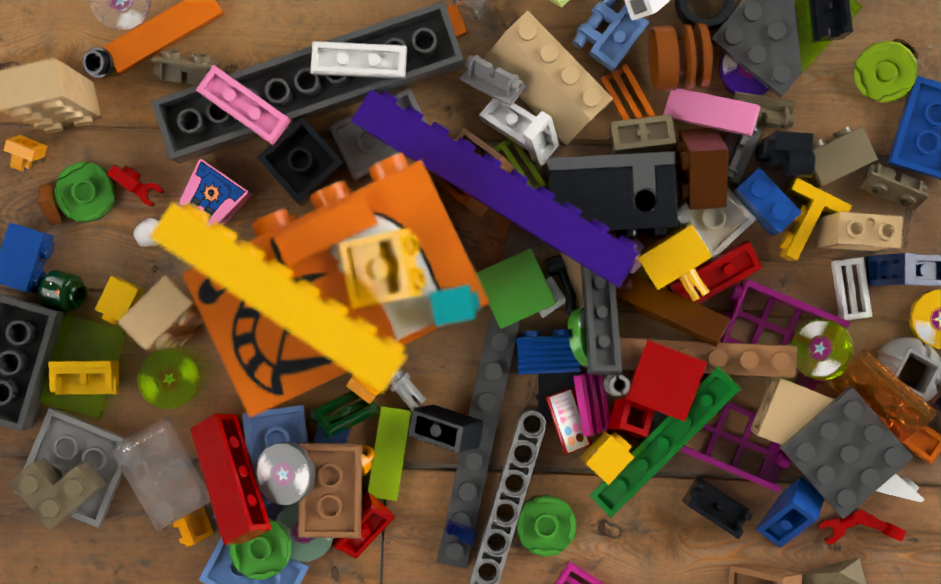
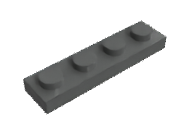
(600, 325)

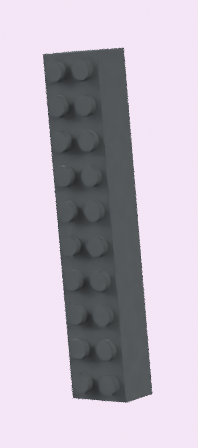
(198, 127)

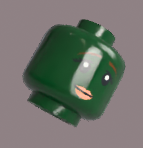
(62, 291)

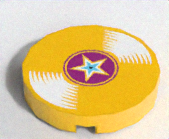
(926, 318)

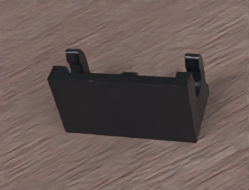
(830, 19)
(717, 506)

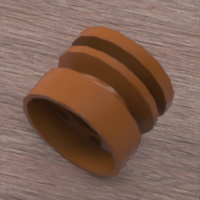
(684, 57)

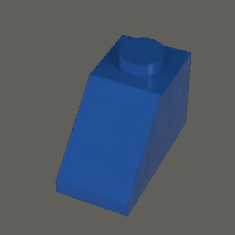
(791, 513)

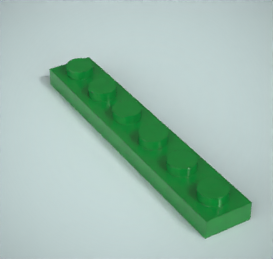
(665, 442)

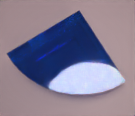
(466, 534)

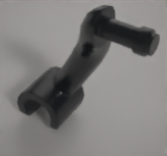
(556, 266)

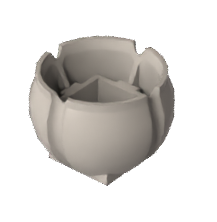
(896, 352)

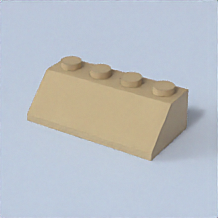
(552, 77)

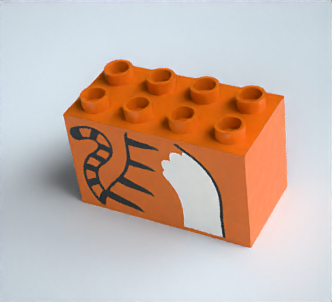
(276, 365)

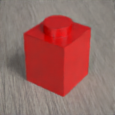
(630, 418)

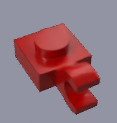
(129, 179)

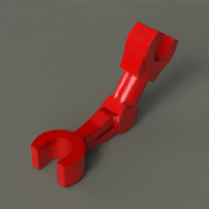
(859, 517)

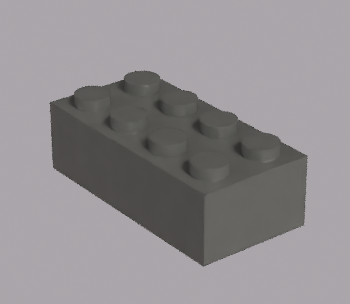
(26, 346)

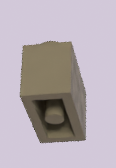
(841, 156)

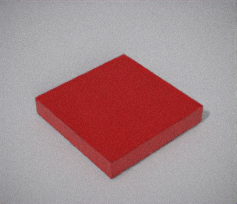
(666, 380)

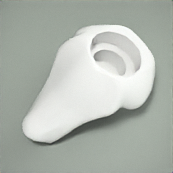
(144, 230)

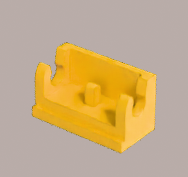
(84, 377)

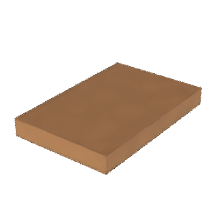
(336, 497)

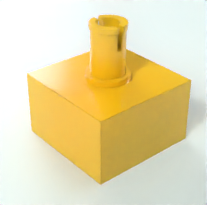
(677, 258)

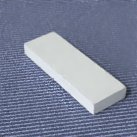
(358, 60)

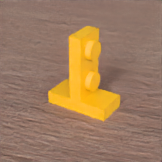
(815, 203)

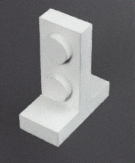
(523, 128)

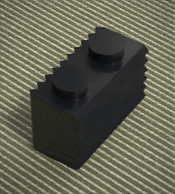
(446, 428)

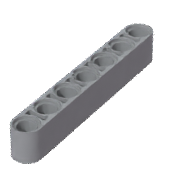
(505, 495)

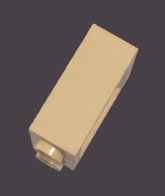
(857, 233)

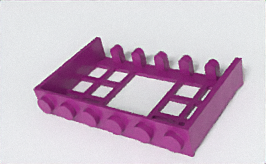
(774, 456)

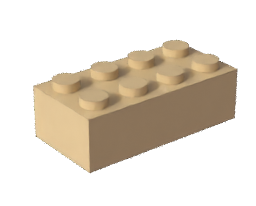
(48, 96)
(163, 316)

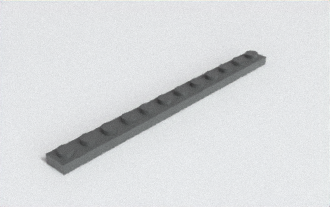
(485, 406)

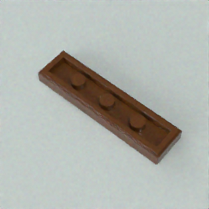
(672, 310)

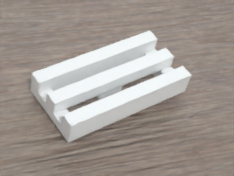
(840, 291)

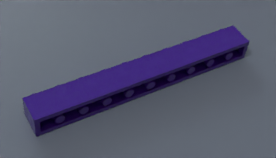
(496, 188)

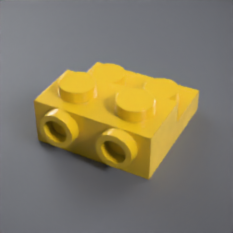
(382, 268)

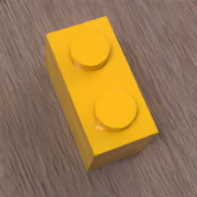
(608, 456)

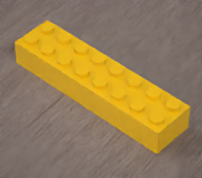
(278, 296)

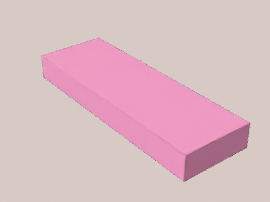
(243, 105)
(712, 111)

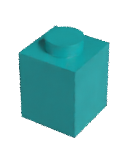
(454, 305)

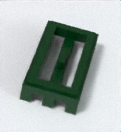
(325, 423)

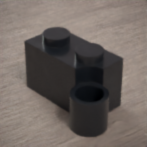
(787, 153)

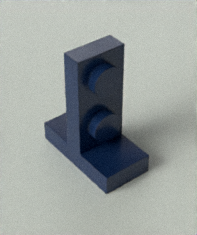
(903, 270)

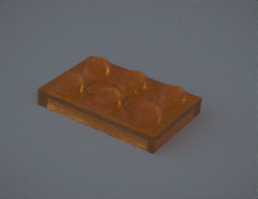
(885, 394)

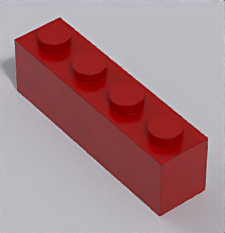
(230, 479)

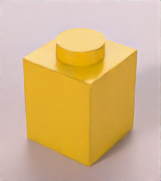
(118, 299)

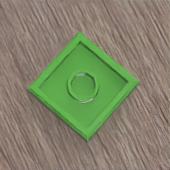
(515, 288)

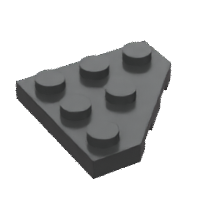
(763, 42)

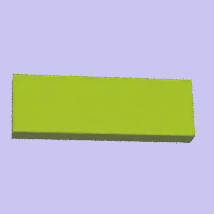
(389, 453)

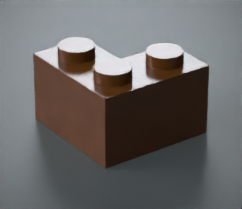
(705, 168)

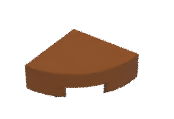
(48, 204)

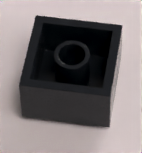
(301, 161)

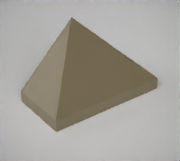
(839, 573)

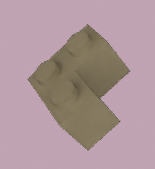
(56, 497)

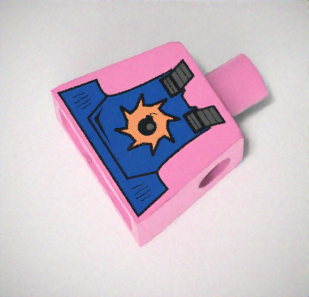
(214, 193)

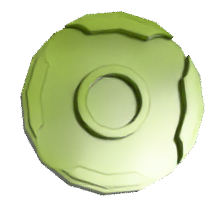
(885, 71)

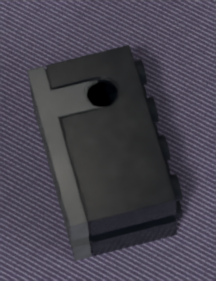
(607, 188)

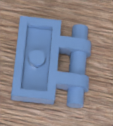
(616, 40)

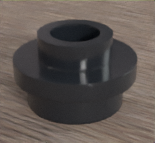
(91, 62)

